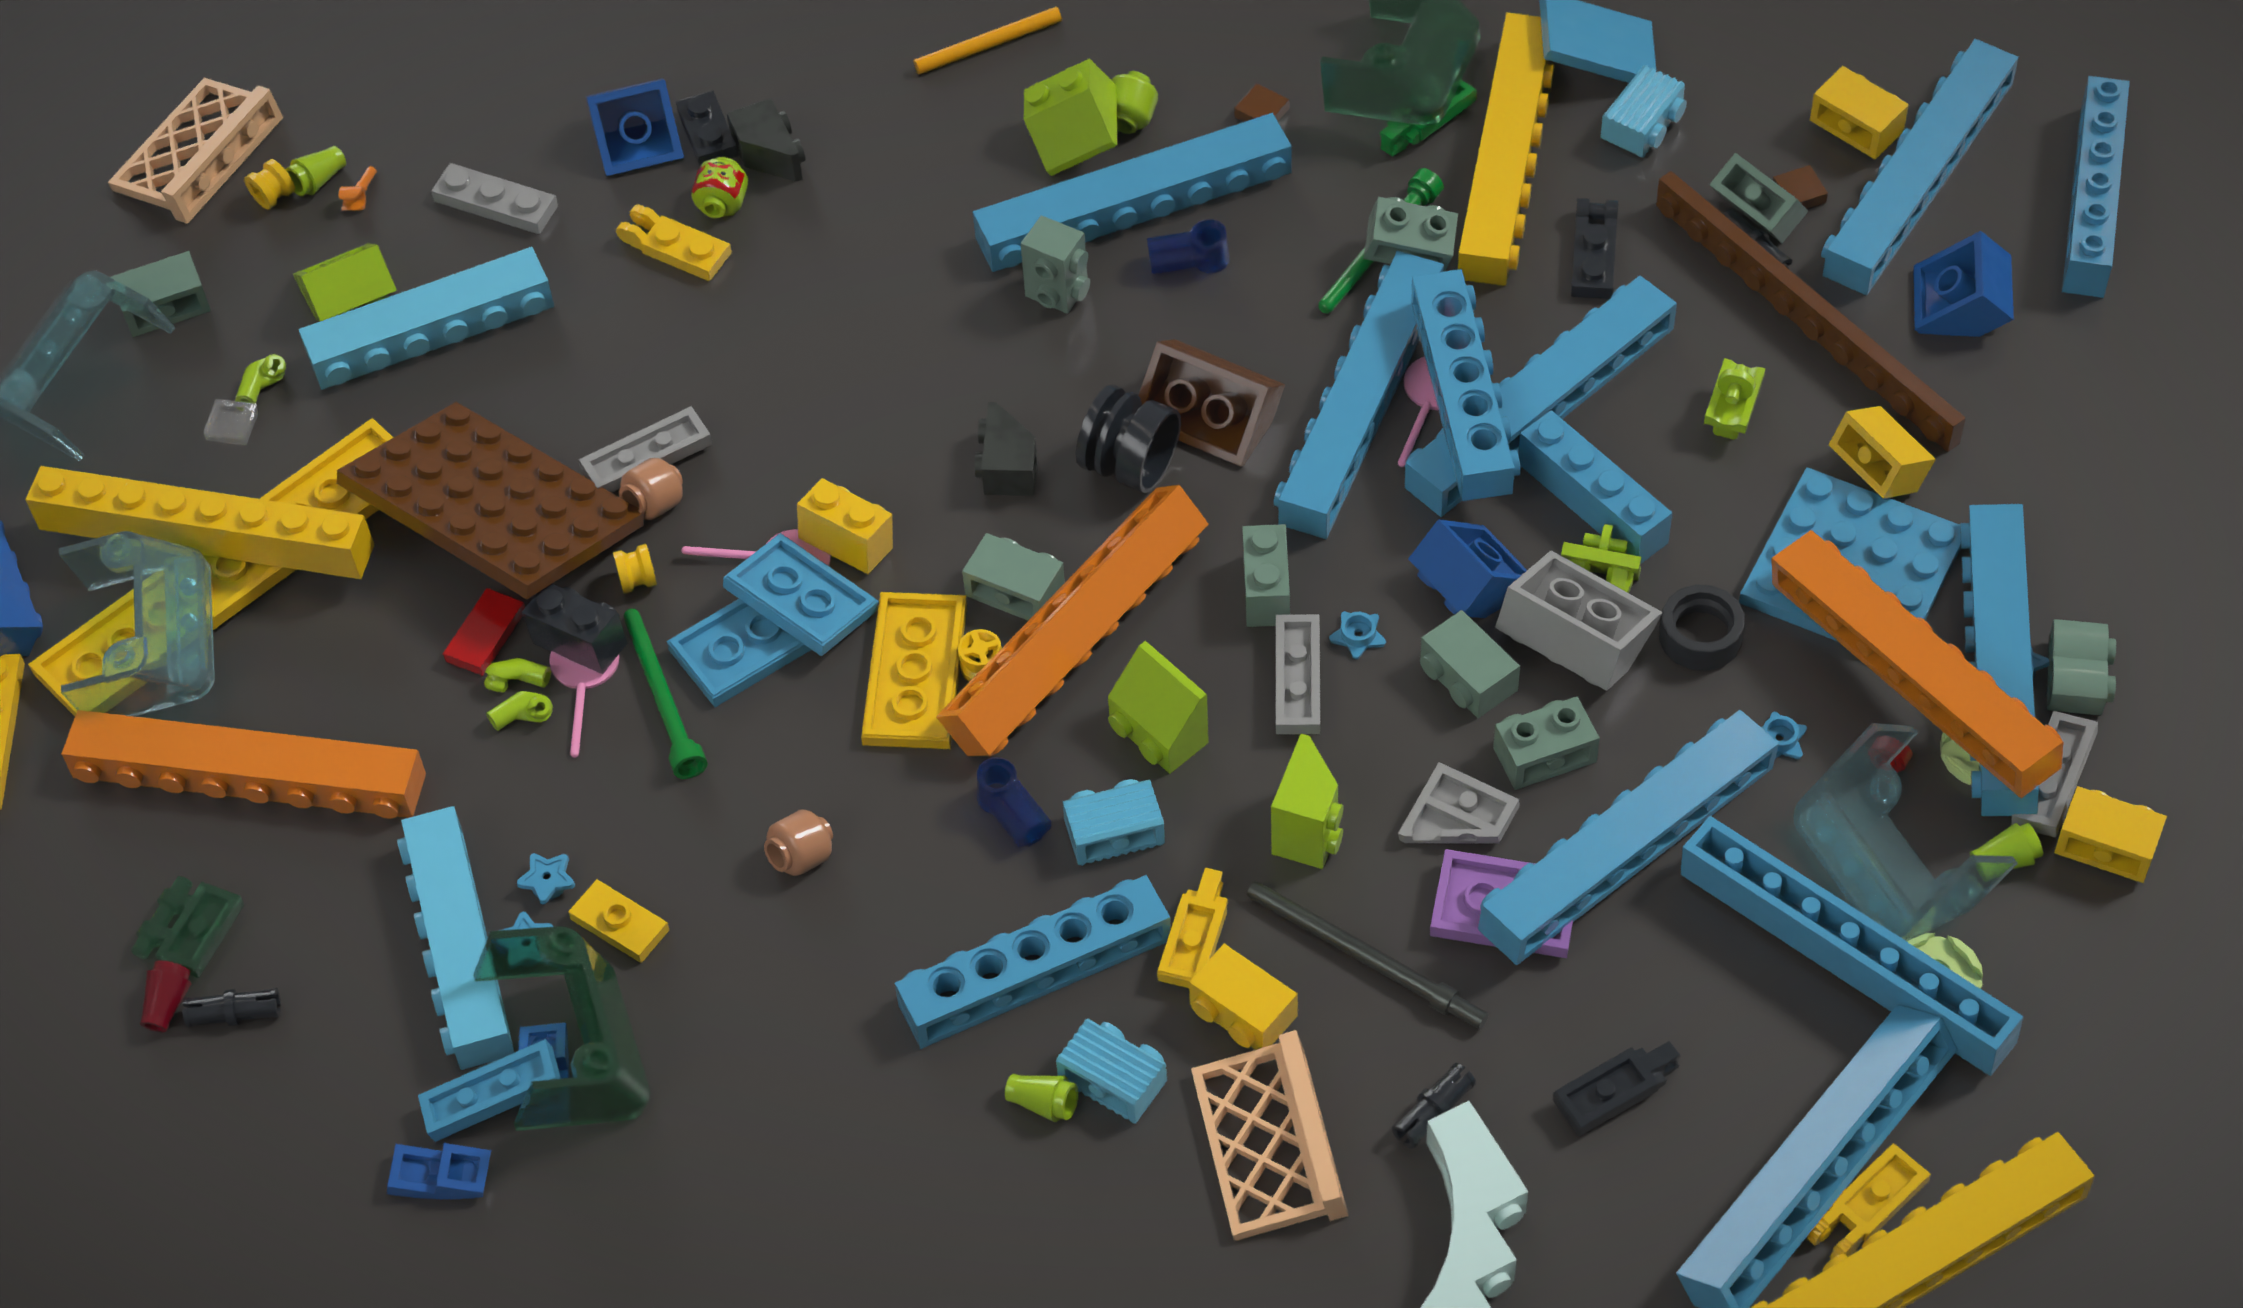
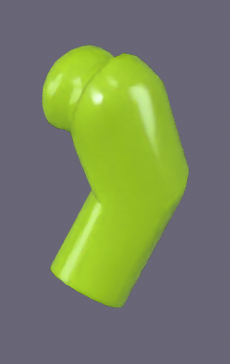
(259, 376)
(516, 669)
(520, 706)

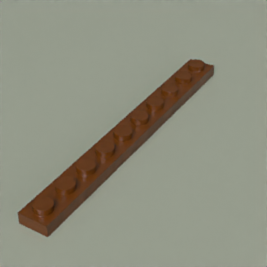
(1810, 312)

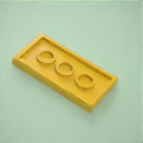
(913, 669)

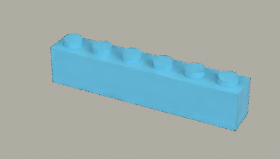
(426, 318)
(456, 938)

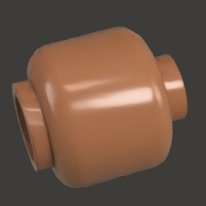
(652, 487)
(798, 842)

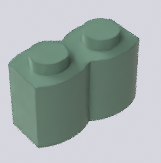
(2079, 667)

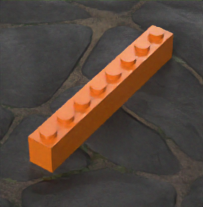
(1073, 622)
(1918, 663)
(244, 764)

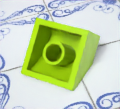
(1072, 116)
(345, 282)
(1159, 709)
(1306, 809)

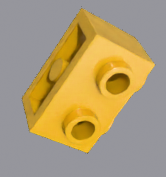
(1859, 112)
(1881, 452)
(845, 525)
(2110, 834)
(1242, 999)

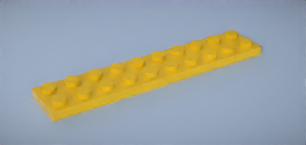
(232, 581)

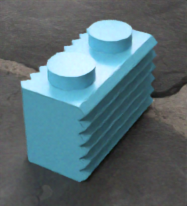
(1644, 111)
(1113, 821)
(1113, 1069)

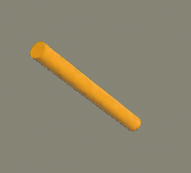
(987, 40)

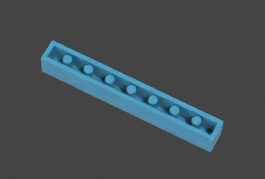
(1918, 167)
(1140, 188)
(1557, 379)
(1355, 403)
(1999, 628)
(1626, 836)
(1847, 942)
(1817, 1161)

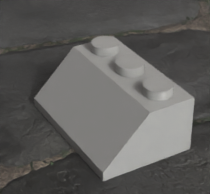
(1577, 619)

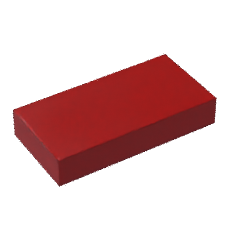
(484, 631)

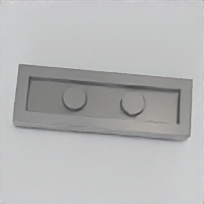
(494, 198)
(667, 439)
(1298, 674)
(2057, 791)

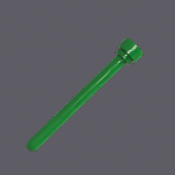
(1423, 189)
(685, 755)

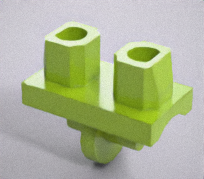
(1733, 399)
(1619, 567)

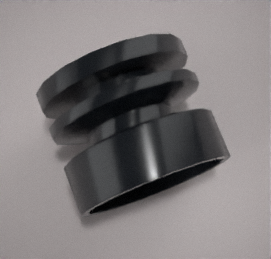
(1128, 438)

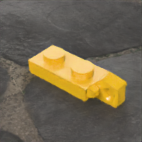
(1194, 931)

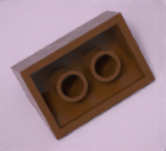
(1219, 402)

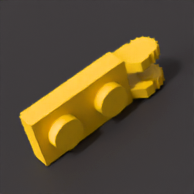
(674, 243)
(1872, 1199)

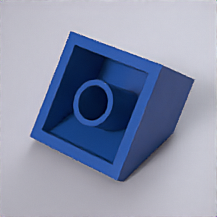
(634, 126)
(1964, 289)
(1466, 567)

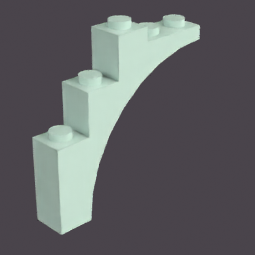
(1482, 1196)

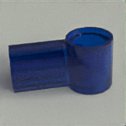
(1201, 247)
(1011, 803)

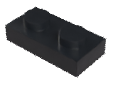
(706, 127)

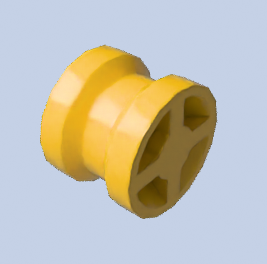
(269, 184)
(635, 568)
(973, 645)

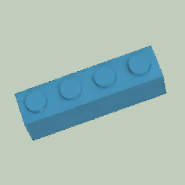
(1593, 485)

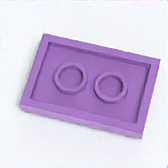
(1461, 889)

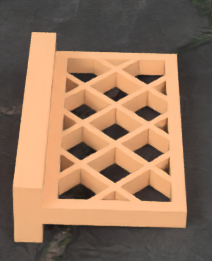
(211, 159)
(1309, 1138)

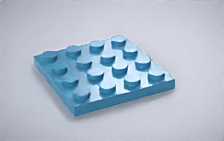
(1892, 541)

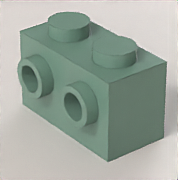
(1410, 229)
(1055, 264)
(1546, 742)

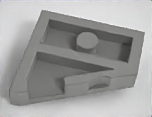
(1458, 811)

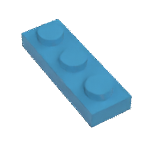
(486, 1090)

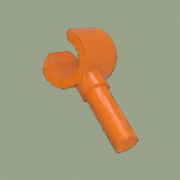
(354, 196)

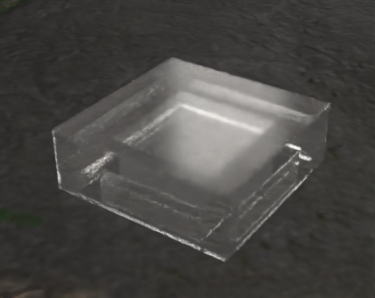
(231, 422)

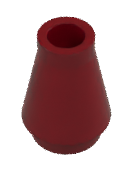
(163, 994)

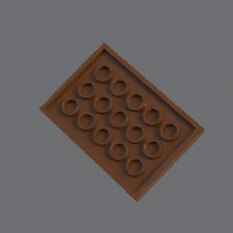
(490, 499)

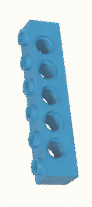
(2096, 187)
(1463, 385)
(1022, 981)

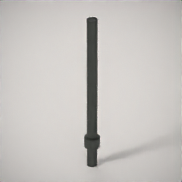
(1441, 997)

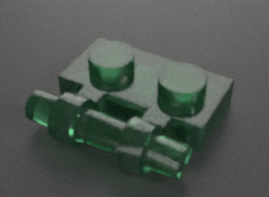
(197, 931)

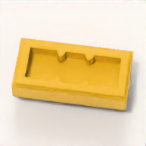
(619, 921)

